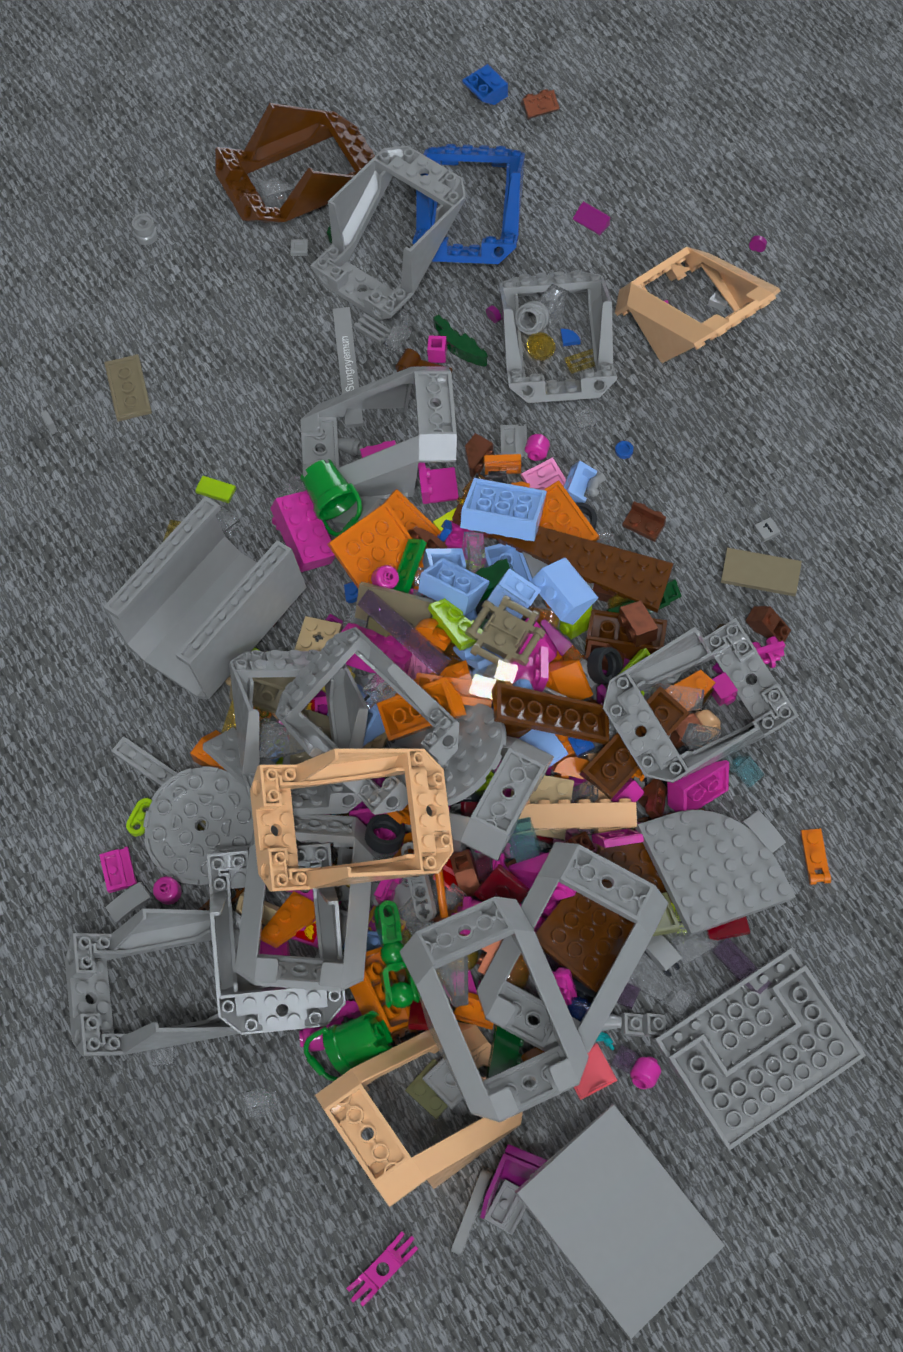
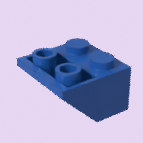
(487, 85)

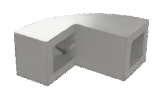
(662, 952)

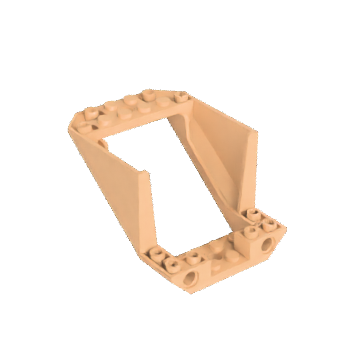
(675, 332)
(273, 806)
(384, 1155)

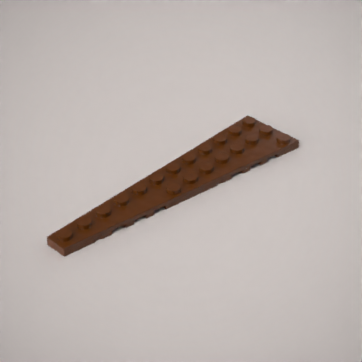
(608, 566)

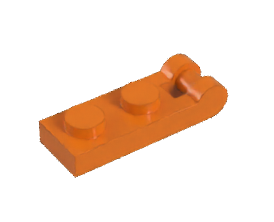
(815, 856)

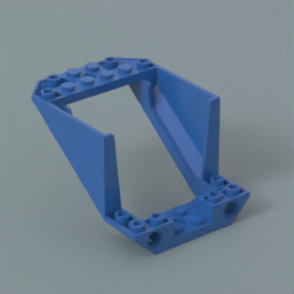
(427, 207)

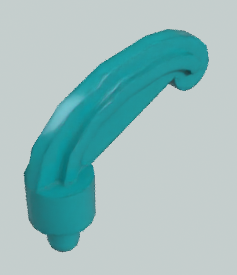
(606, 1039)

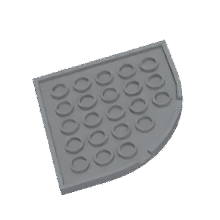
(713, 868)

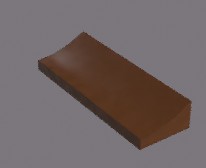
(550, 713)
(614, 763)

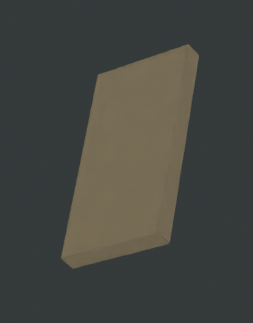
(128, 387)
(761, 572)
(409, 606)

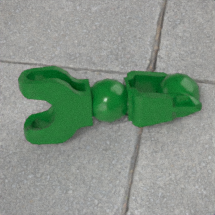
(389, 932)

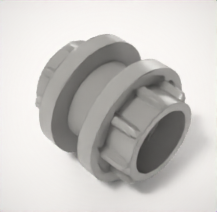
(523, 321)

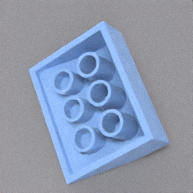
(503, 509)

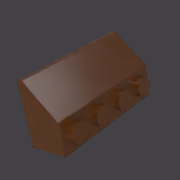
(606, 629)

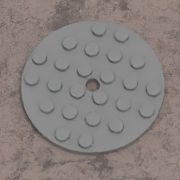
(477, 751)
(177, 809)

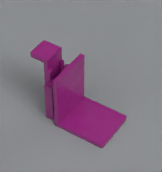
(514, 1167)

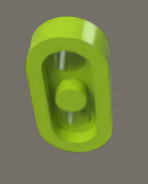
(137, 817)

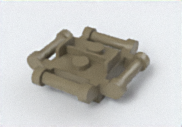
(505, 633)

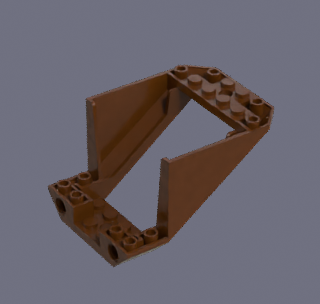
(278, 135)

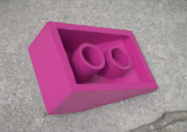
(699, 787)
(528, 871)

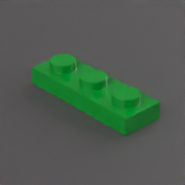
(409, 564)

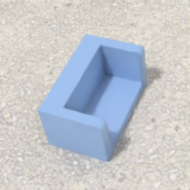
(577, 481)
(452, 554)

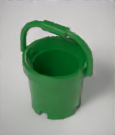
(330, 494)
(350, 1043)

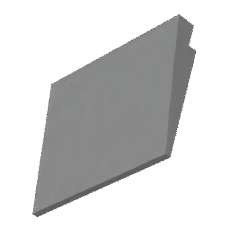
(759, 1054)
(620, 1220)

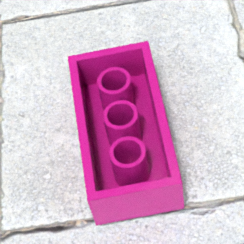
(302, 530)
(388, 645)

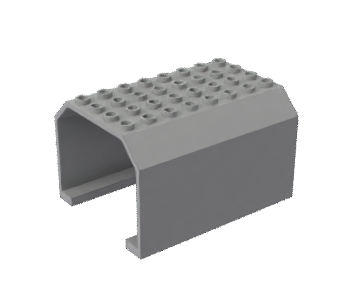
(203, 602)

